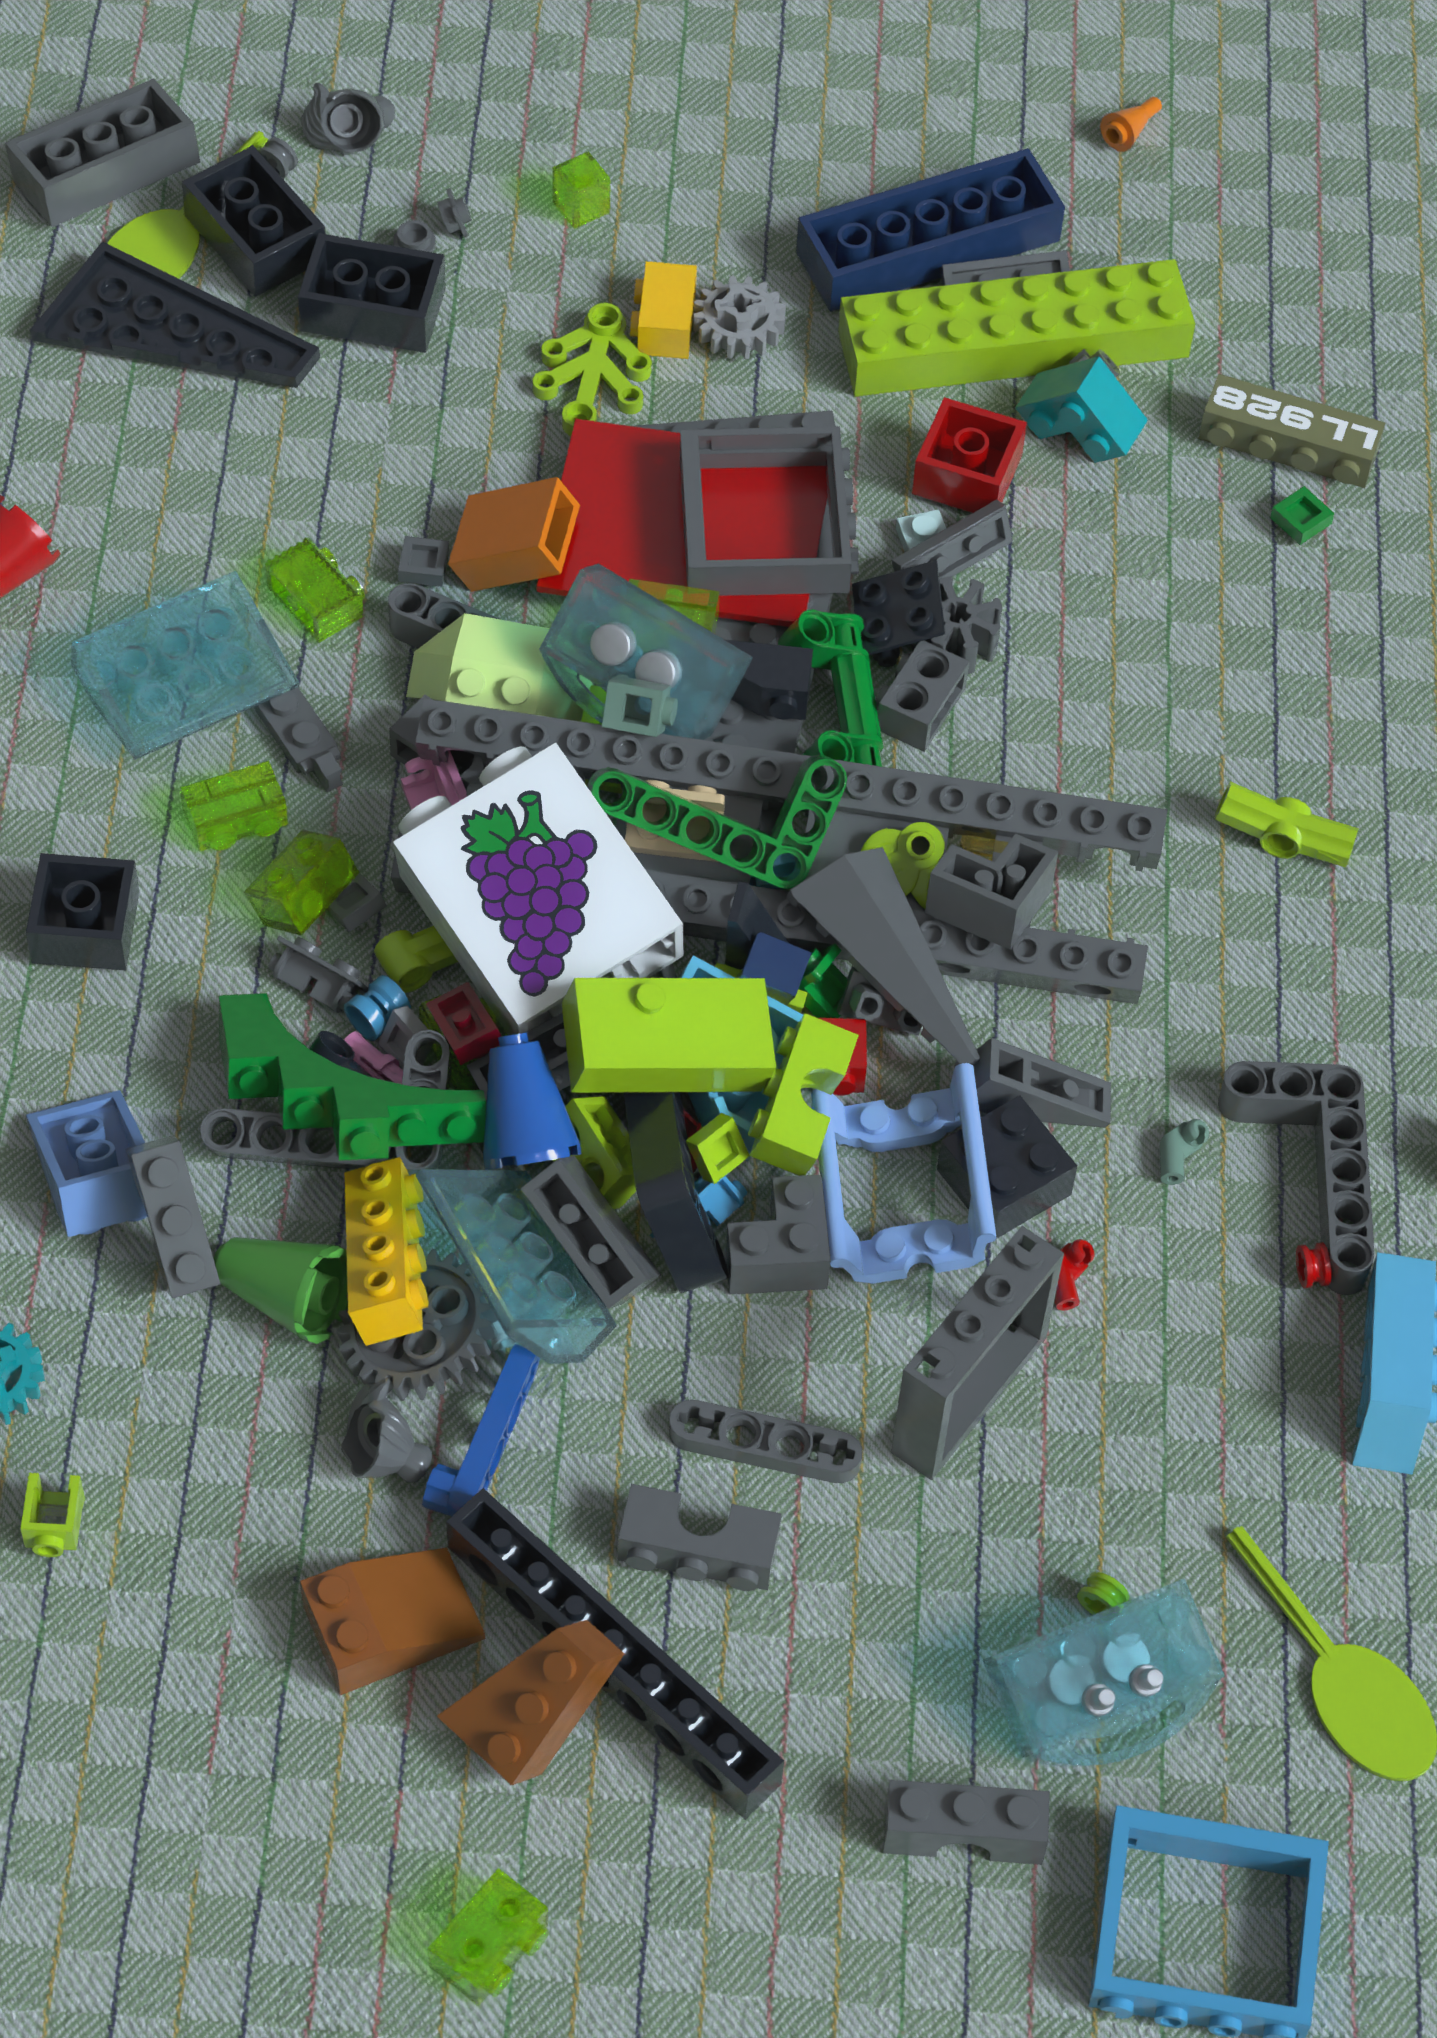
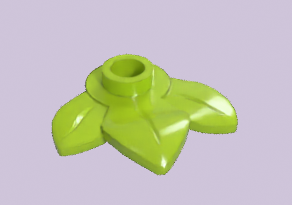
(910, 868)

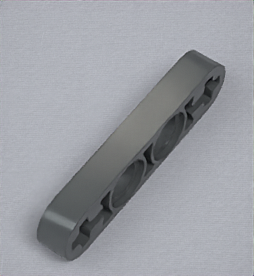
(767, 1433)

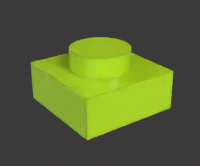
(717, 1148)

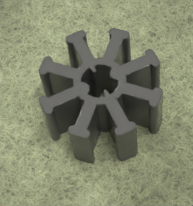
(968, 623)

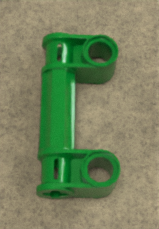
(839, 648)

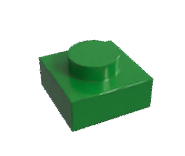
(1302, 515)

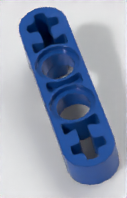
(452, 1488)

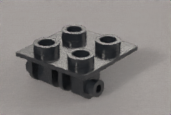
(899, 610)

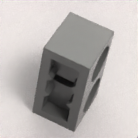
(929, 687)

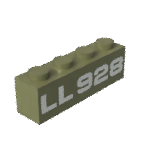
(1291, 430)

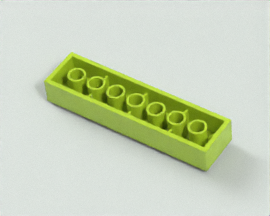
(1013, 326)

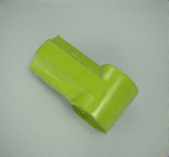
(413, 957)

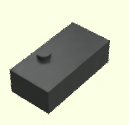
(102, 152)

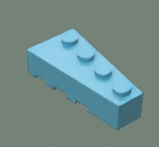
(1397, 1363)

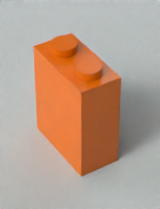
(514, 534)

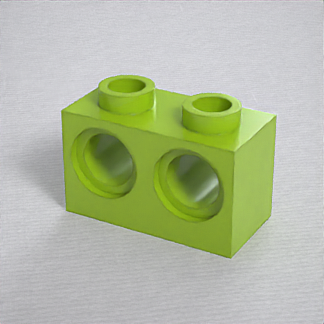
(603, 1148)

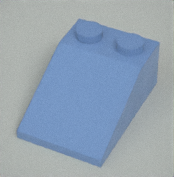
(87, 1161)

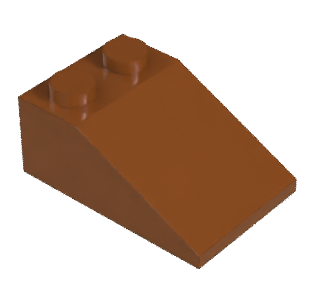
(388, 1615)

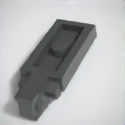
(302, 737)

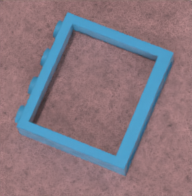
(1224, 1845)

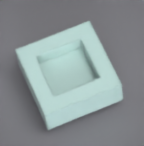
(918, 528)

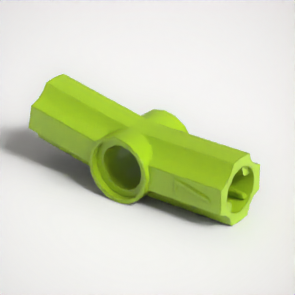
(1286, 826)

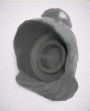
(345, 119)
(380, 1438)

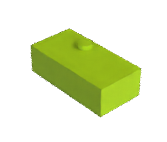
(668, 1035)

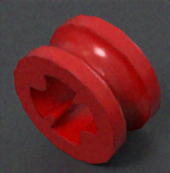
(1313, 1265)

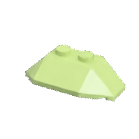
(491, 667)

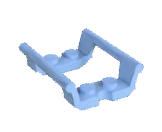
(882, 1129)

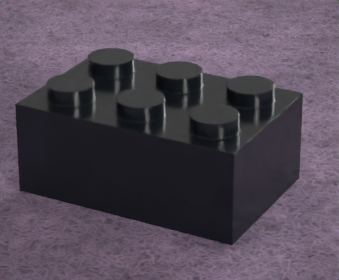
(252, 219)
(372, 292)

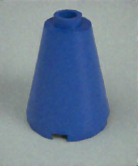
(524, 1108)

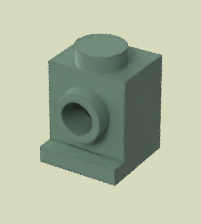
(623, 708)

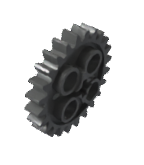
(452, 1336)

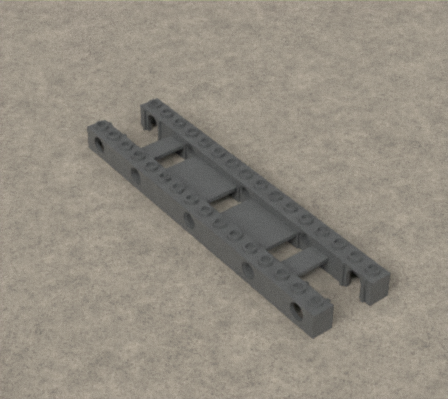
(872, 801)

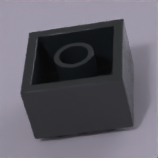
(83, 911)
(1023, 1165)

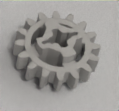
(739, 317)

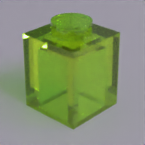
(581, 189)

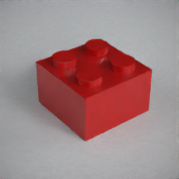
(968, 456)

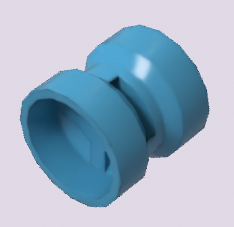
(372, 1010)

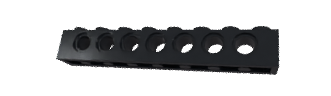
(646, 1678)

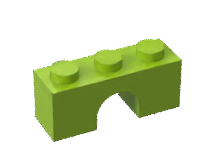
(788, 1130)

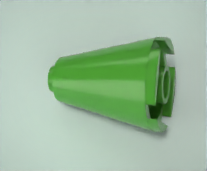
(287, 1281)

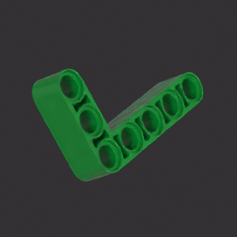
(724, 829)

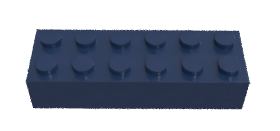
(916, 228)

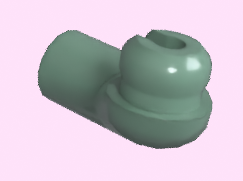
(1179, 1145)

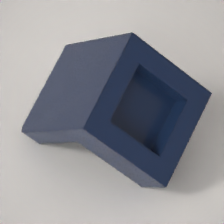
(779, 964)

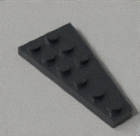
(150, 316)

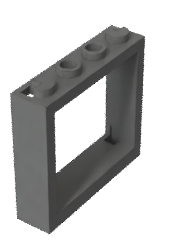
(768, 449)
(976, 1352)

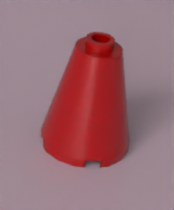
(21, 549)

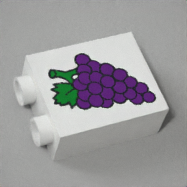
(534, 887)

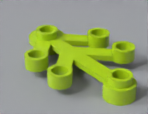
(601, 327)

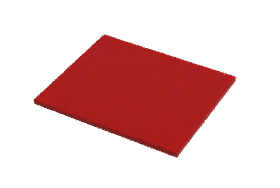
(635, 516)

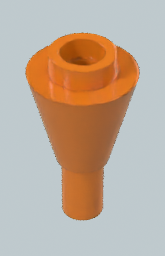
(1124, 126)

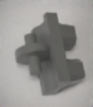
(864, 1002)

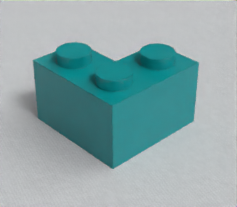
(1088, 404)

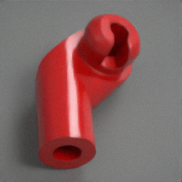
(1075, 1261)

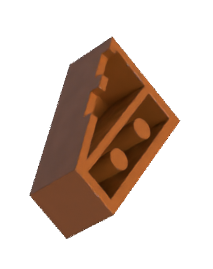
(534, 1701)

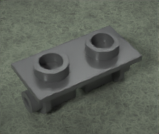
(302, 963)

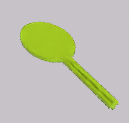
(165, 235)
(1357, 1693)

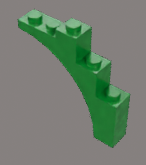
(316, 1093)

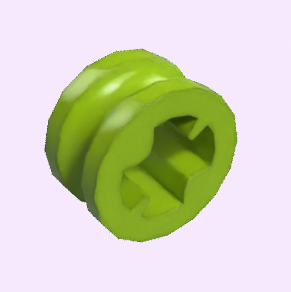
(1102, 1593)

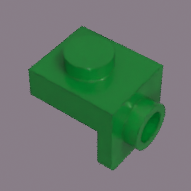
(823, 983)

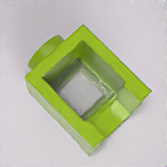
(52, 1518)

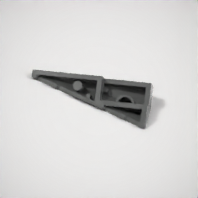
(870, 917)

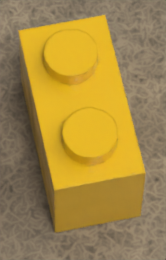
(665, 309)

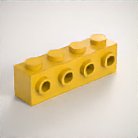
(384, 1251)

